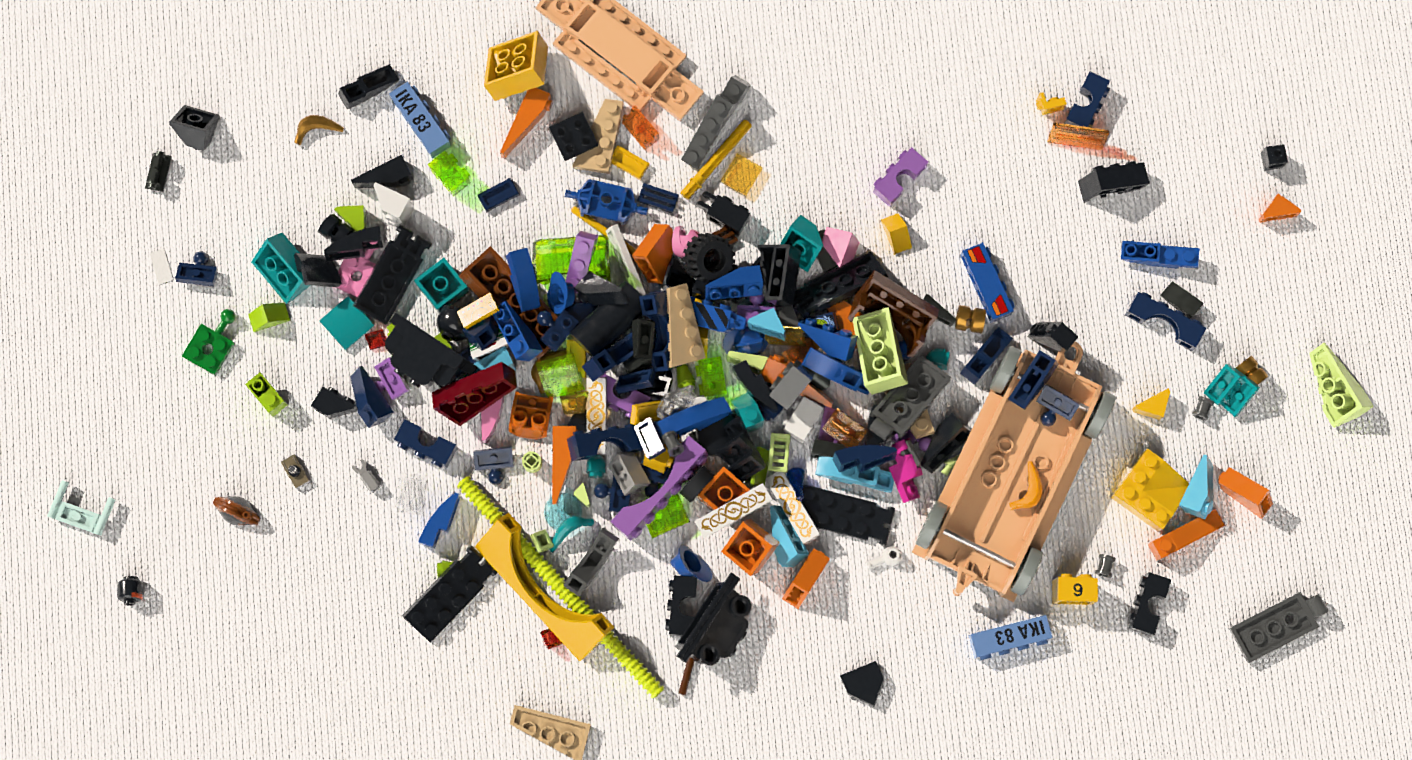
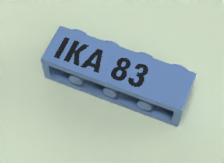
(420, 120)
(1010, 636)

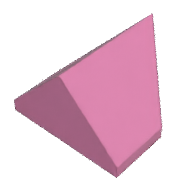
(840, 245)

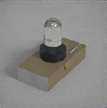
(295, 471)

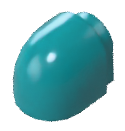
(939, 357)
(596, 467)

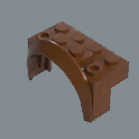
(881, 293)

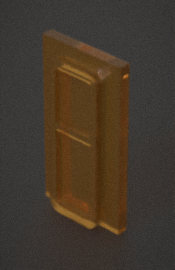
(1077, 136)

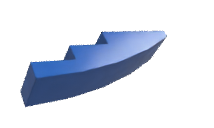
(695, 417)

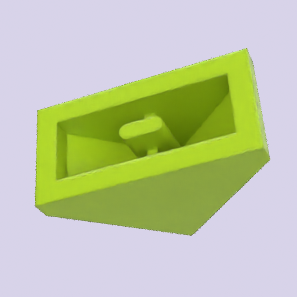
(353, 216)
(268, 316)

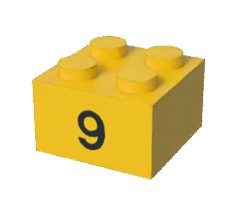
(1075, 590)

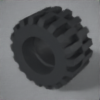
(696, 252)

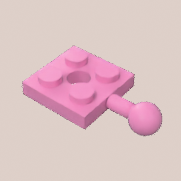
(353, 265)

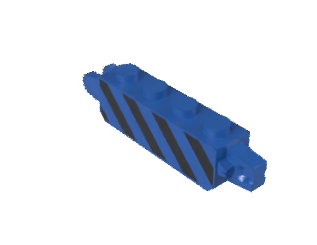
(717, 318)

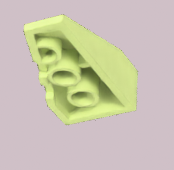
(1339, 390)

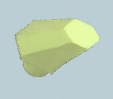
(949, 465)

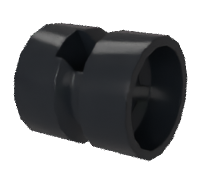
(334, 229)

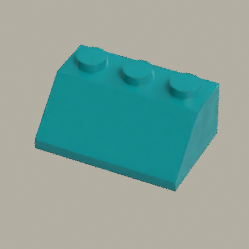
(278, 266)

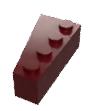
(474, 393)

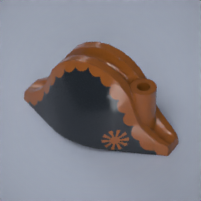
(236, 510)

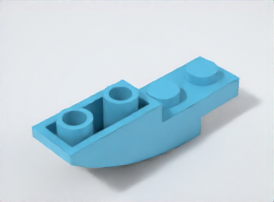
(871, 478)

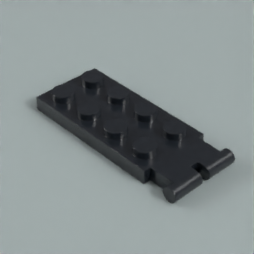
(391, 275)
(836, 285)
(847, 514)
(449, 594)

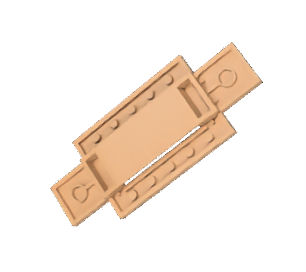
(626, 45)

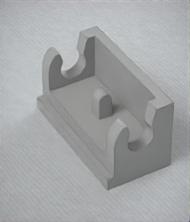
(628, 473)

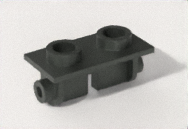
(158, 171)

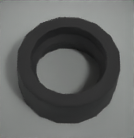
(697, 484)

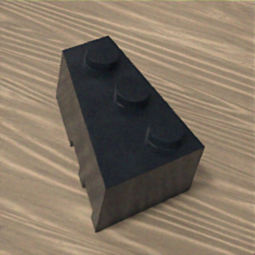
(1113, 179)
(780, 272)

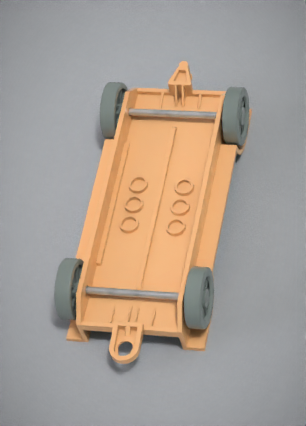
(972, 519)

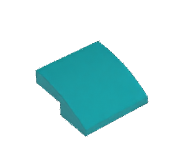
(346, 323)
(1231, 390)

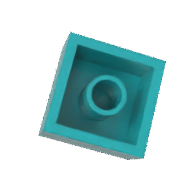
(441, 285)

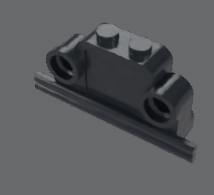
(423, 356)
(716, 625)

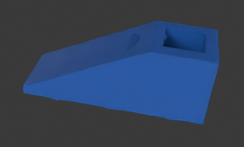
(738, 283)
(517, 334)
(832, 341)

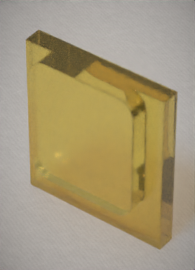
(741, 175)

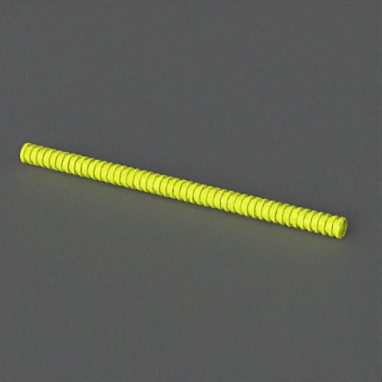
(556, 582)

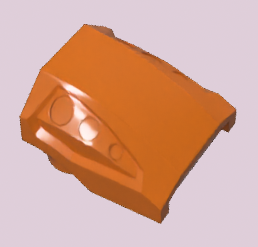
(530, 416)

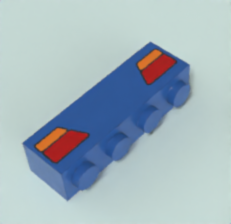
(987, 283)

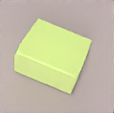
(581, 494)
(542, 541)

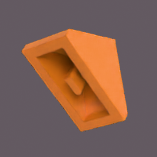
(1279, 209)

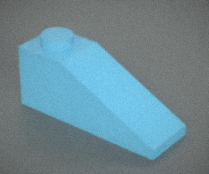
(1199, 494)
(791, 549)

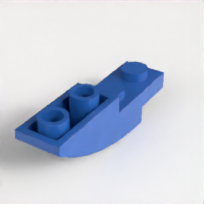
(1158, 255)
(835, 370)

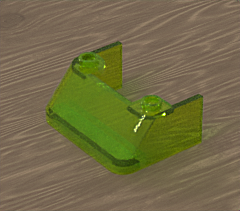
(555, 254)

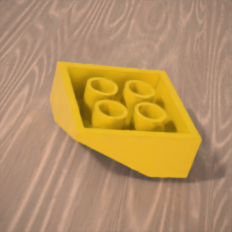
(516, 66)
(1151, 490)

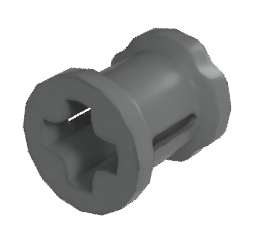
(1202, 408)
(671, 440)
(1105, 565)

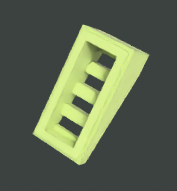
(755, 362)
(778, 437)

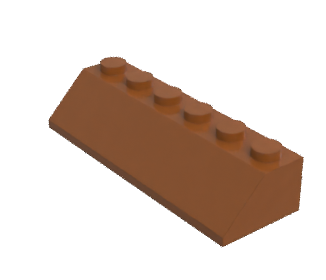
(492, 275)

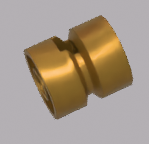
(977, 320)
(1250, 369)

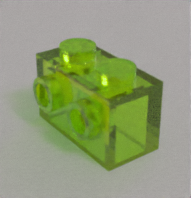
(449, 173)
(712, 378)

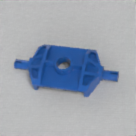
(618, 210)

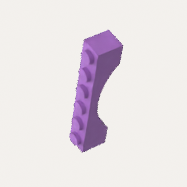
(634, 518)

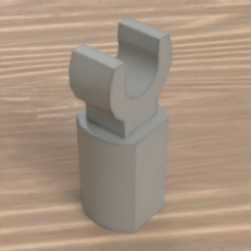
(367, 477)

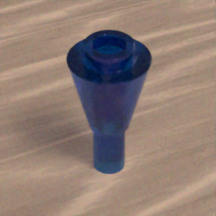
(796, 477)

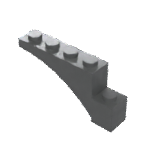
(715, 120)

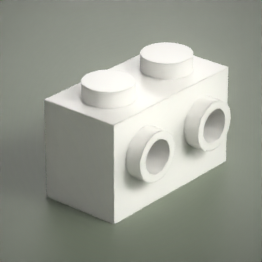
(803, 419)

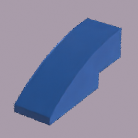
(523, 279)
(439, 521)

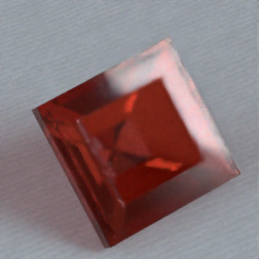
(376, 339)
(550, 639)

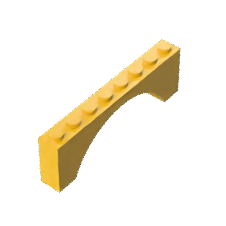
(503, 551)

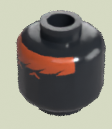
(130, 590)

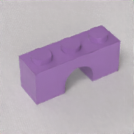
(910, 164)
(581, 257)
(623, 405)

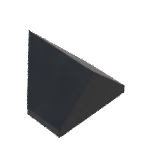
(677, 275)
(661, 385)

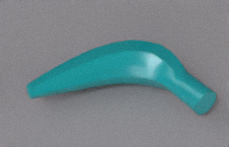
(567, 527)

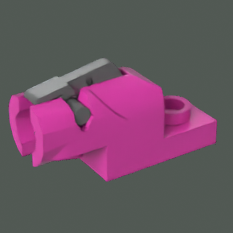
(906, 470)

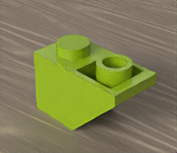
(266, 394)

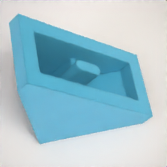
(768, 324)

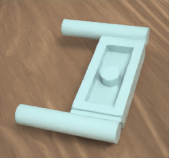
(78, 516)

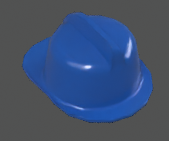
(560, 293)
(745, 341)
(690, 565)

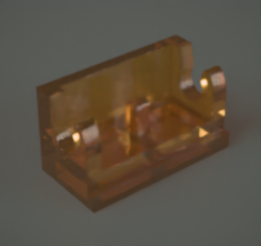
(640, 128)
(844, 429)

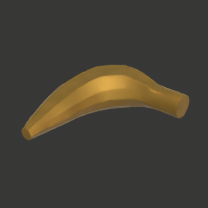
(314, 122)
(534, 372)

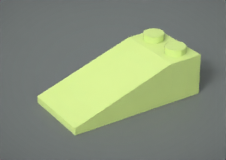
(879, 351)

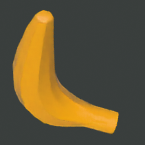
(1034, 491)

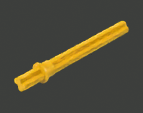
(696, 182)

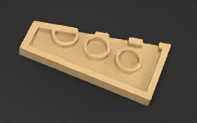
(605, 131)
(683, 330)

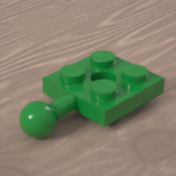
(205, 336)

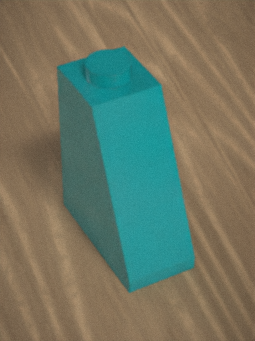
(748, 411)

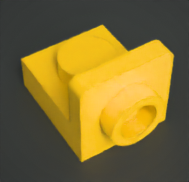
(1053, 105)

